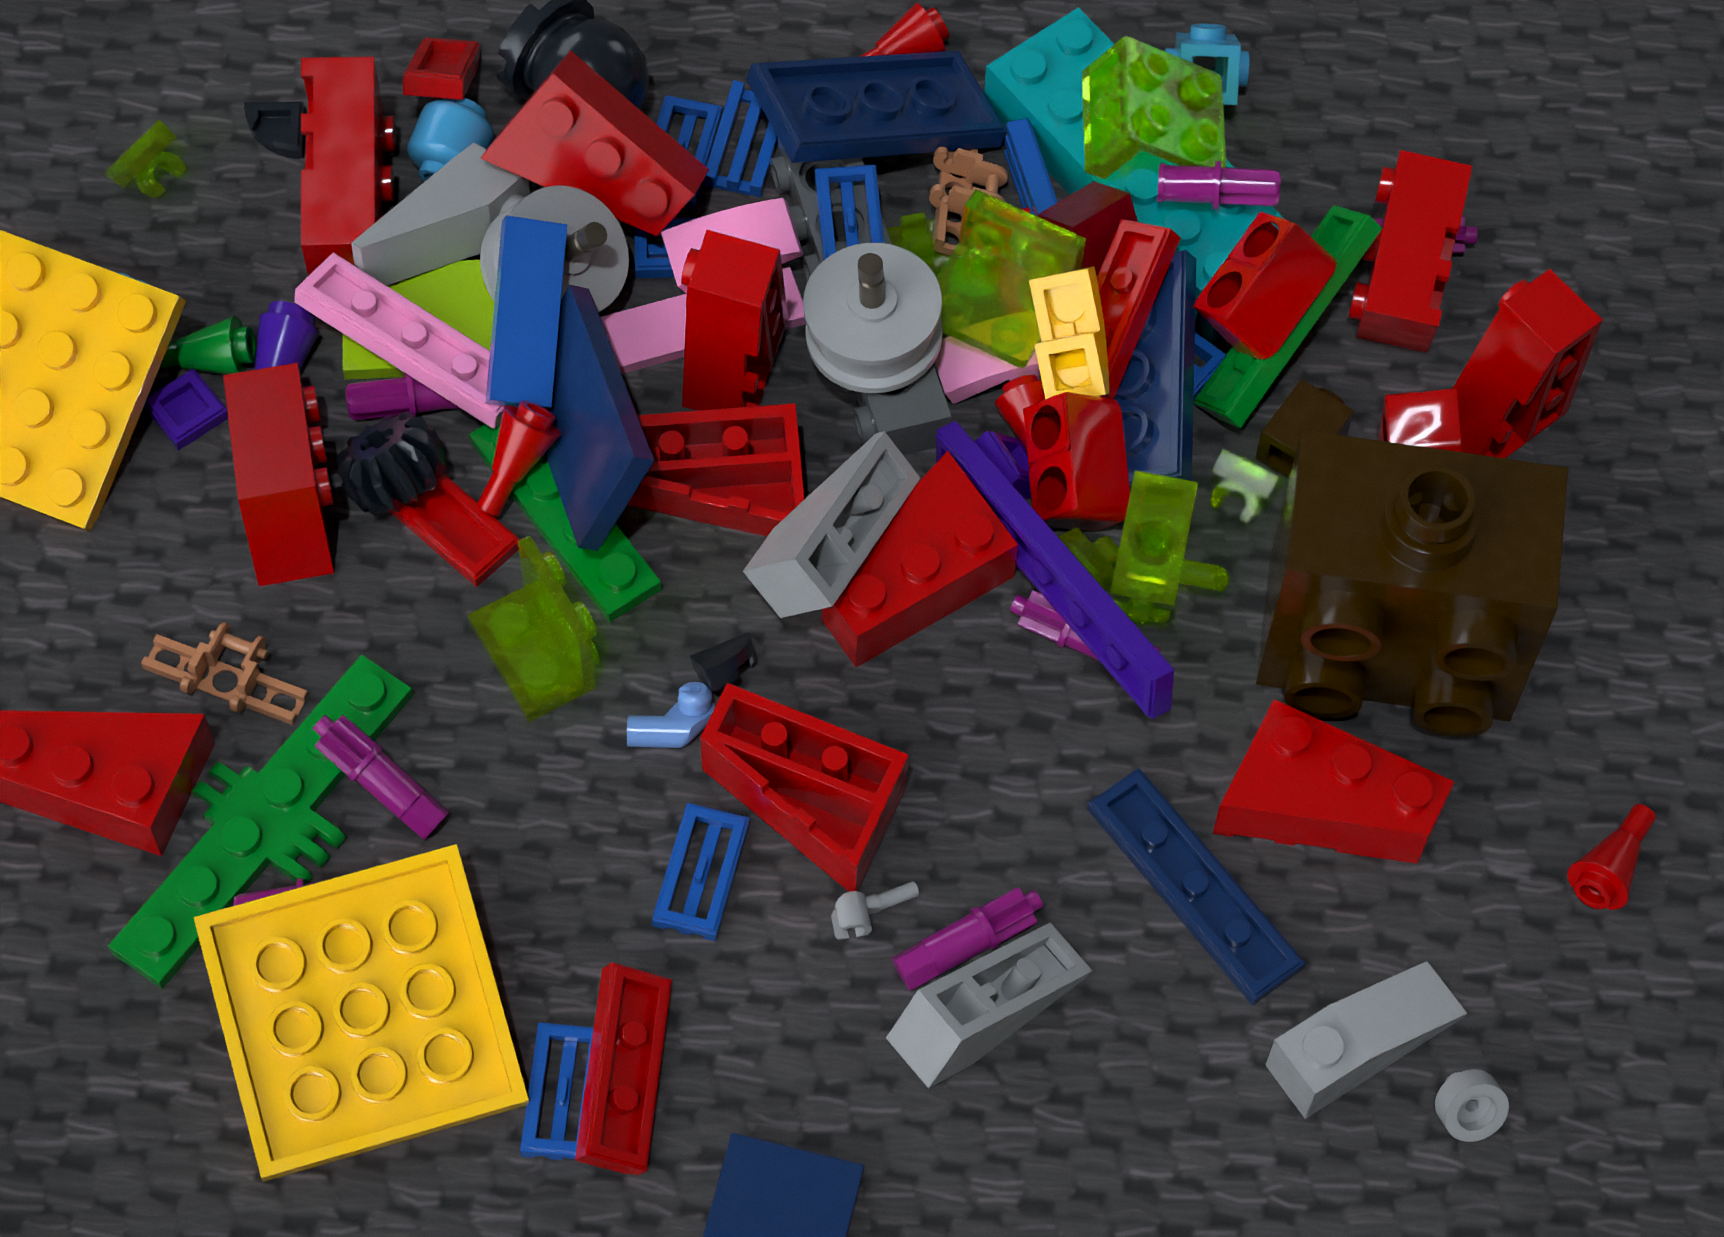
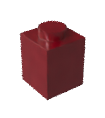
(1094, 215)

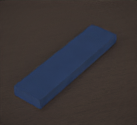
(1196, 886)

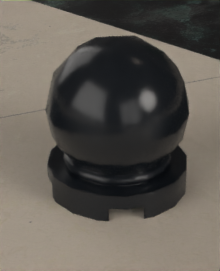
(545, 36)

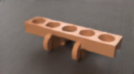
(974, 170)
(248, 677)

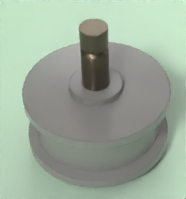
(594, 241)
(873, 317)

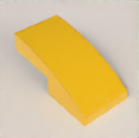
(1071, 333)

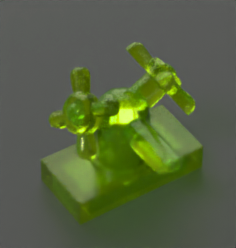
(1154, 547)

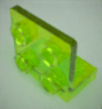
(1150, 104)
(989, 274)
(539, 637)

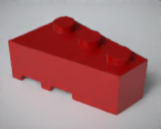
(597, 141)
(344, 156)
(1411, 251)
(731, 321)
(1525, 366)
(724, 466)
(278, 473)
(925, 565)
(104, 770)
(806, 779)
(1330, 791)

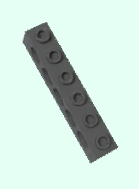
(921, 407)

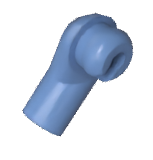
(678, 725)

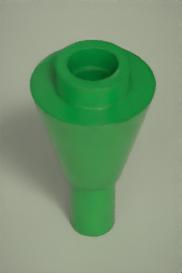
(214, 349)

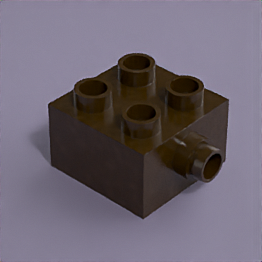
(1411, 581)

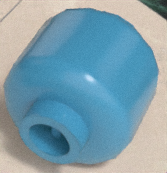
(446, 130)

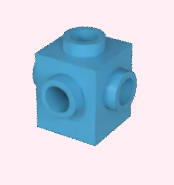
(1225, 48)

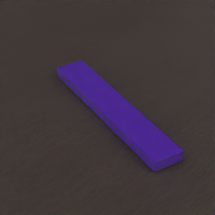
(1066, 581)

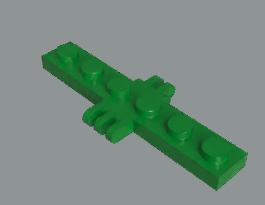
(257, 824)

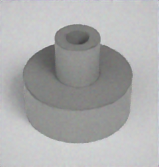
(1471, 1105)

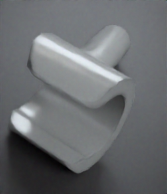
(854, 908)

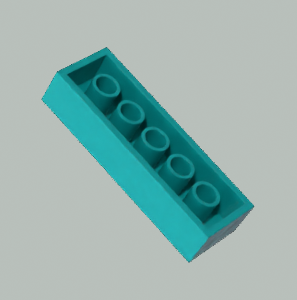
(1045, 86)

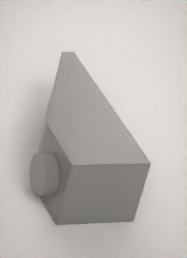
(439, 219)
(833, 530)
(984, 1003)
(1361, 1036)

